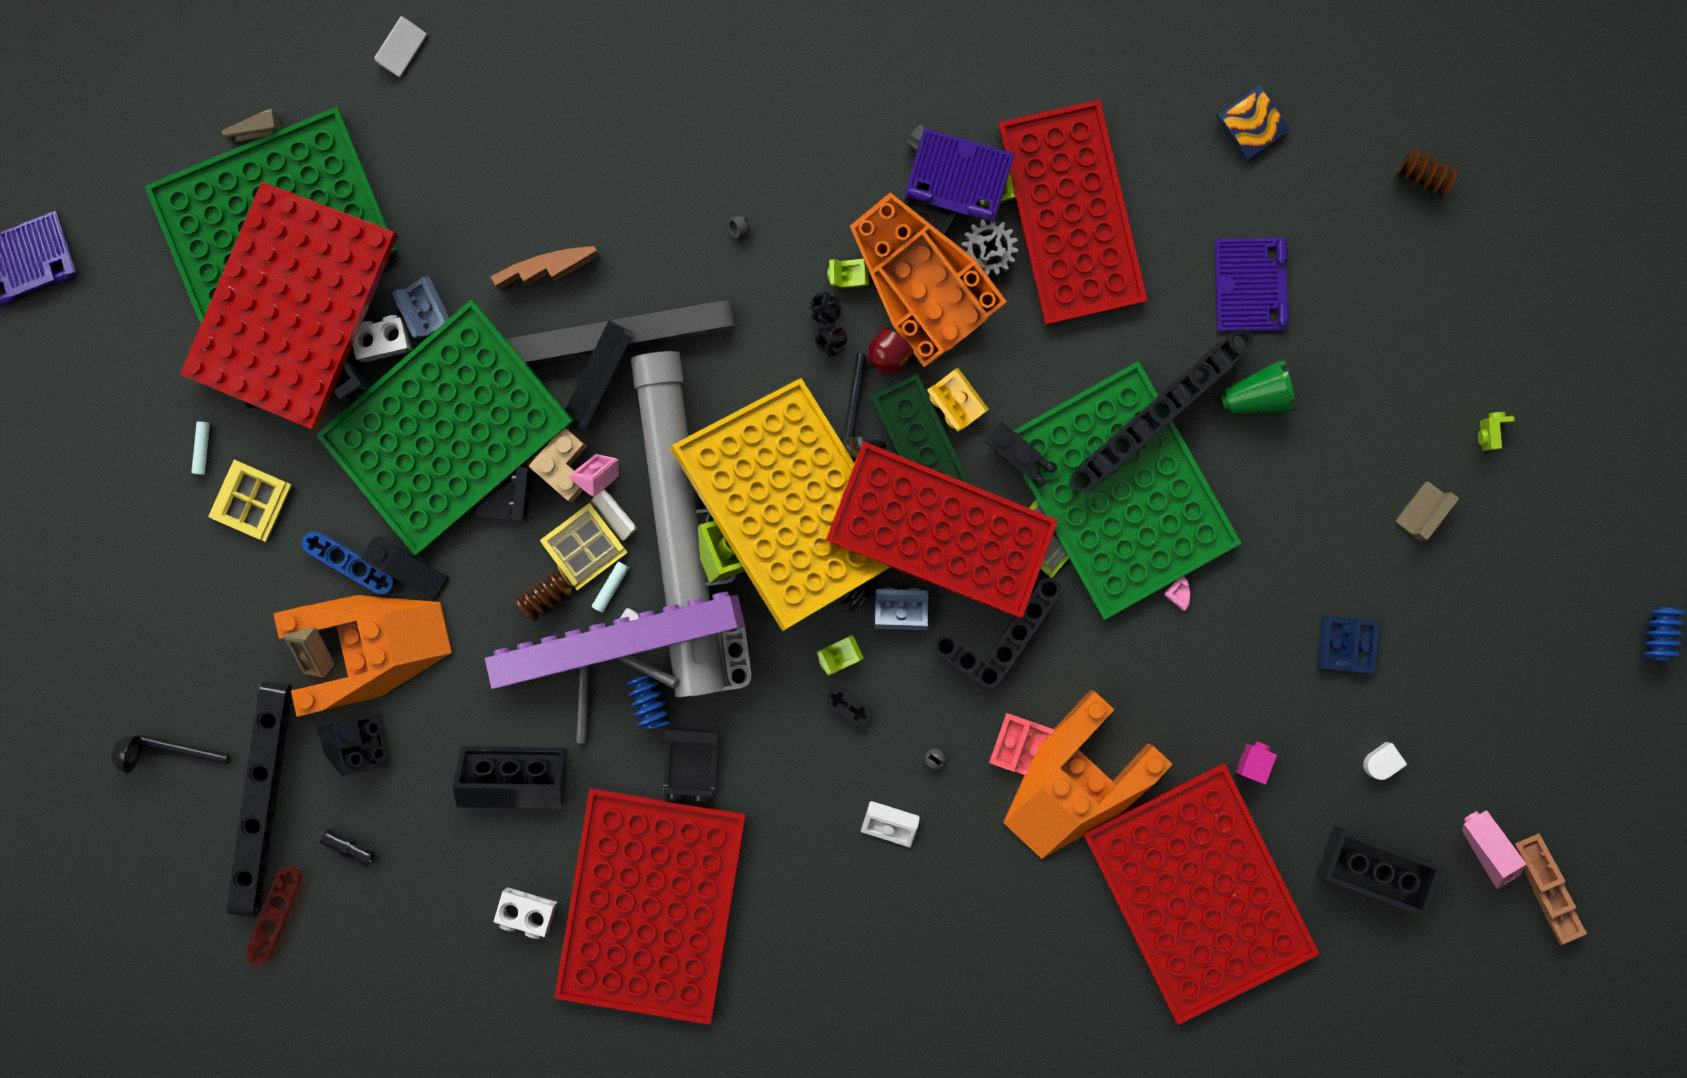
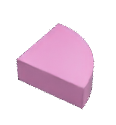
(1179, 593)

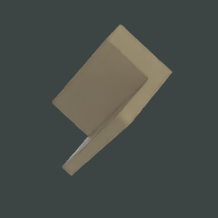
(1426, 511)

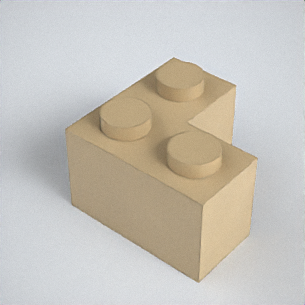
(555, 463)

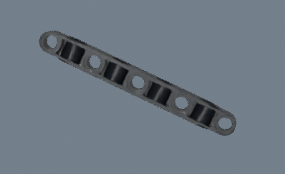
(1173, 398)
(259, 799)

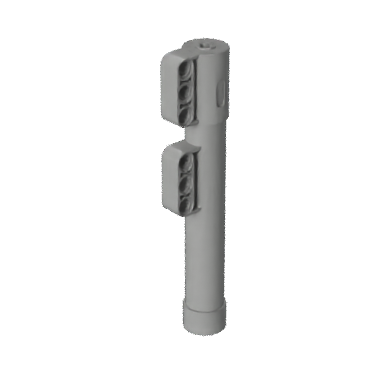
(701, 663)

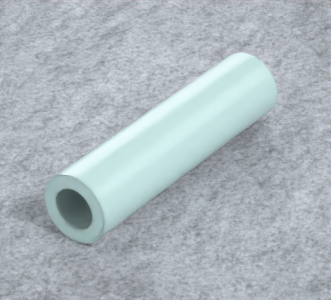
(200, 448)
(610, 587)

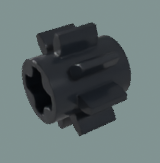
(825, 307)
(831, 339)

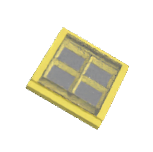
(250, 500)
(583, 546)

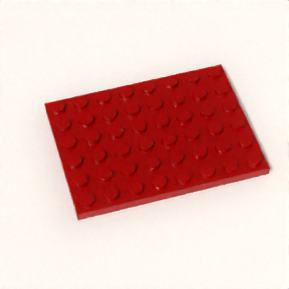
(289, 305)
(1201, 893)
(650, 906)

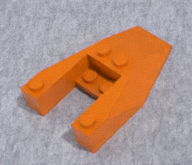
(381, 645)
(1067, 791)

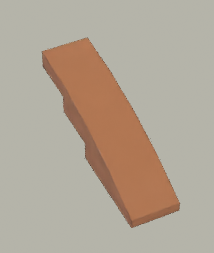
(555, 263)
(1549, 889)

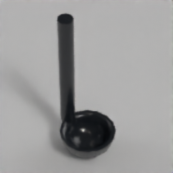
(851, 443)
(127, 751)

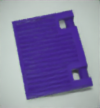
(959, 174)
(29, 254)
(1250, 284)

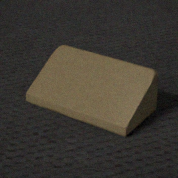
(310, 652)

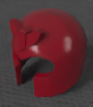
(889, 351)

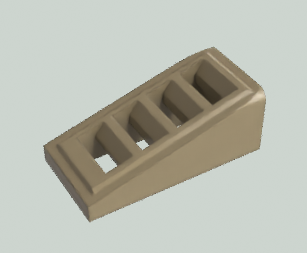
(253, 127)

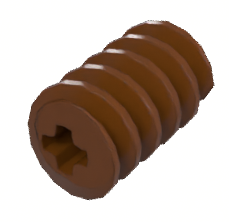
(1428, 172)
(545, 594)

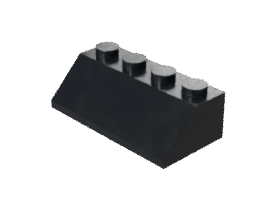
(510, 777)

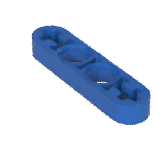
(347, 565)

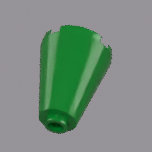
(1261, 392)

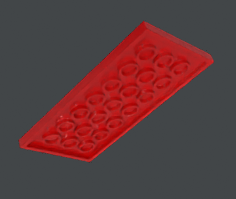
(1072, 212)
(941, 530)

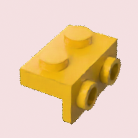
(957, 400)

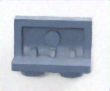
(421, 307)
(901, 609)

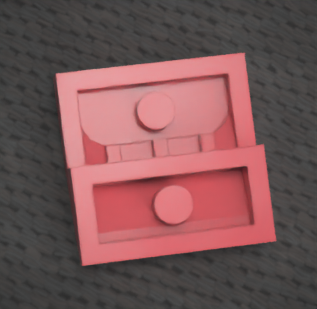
(1018, 743)

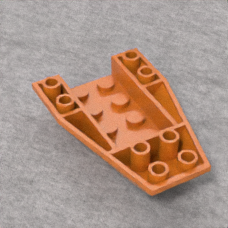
(924, 279)

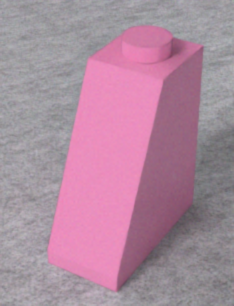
(1493, 848)

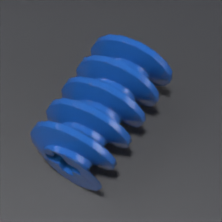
(1664, 634)
(647, 702)

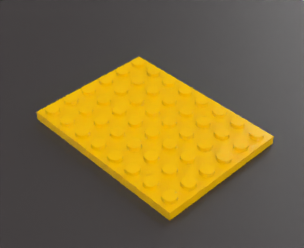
(773, 491)

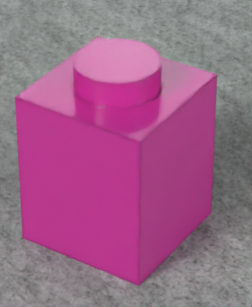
(1256, 762)

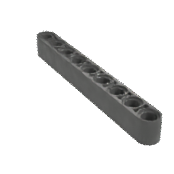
(646, 330)

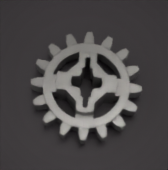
(999, 253)

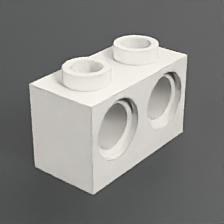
(381, 345)
(526, 905)

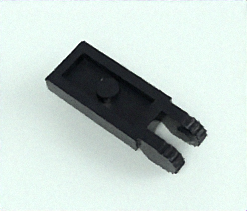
(1017, 452)

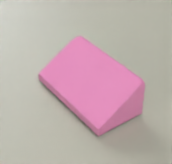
(596, 474)

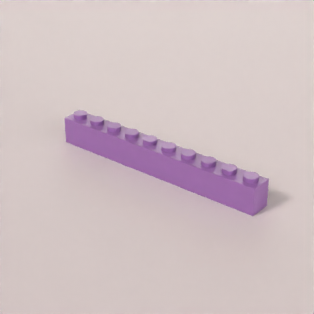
(615, 641)

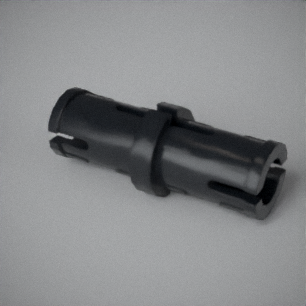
(347, 847)

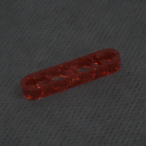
(277, 916)

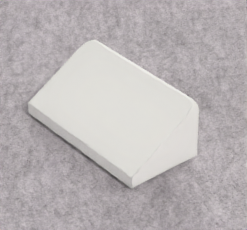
(400, 47)
(613, 515)
(890, 824)

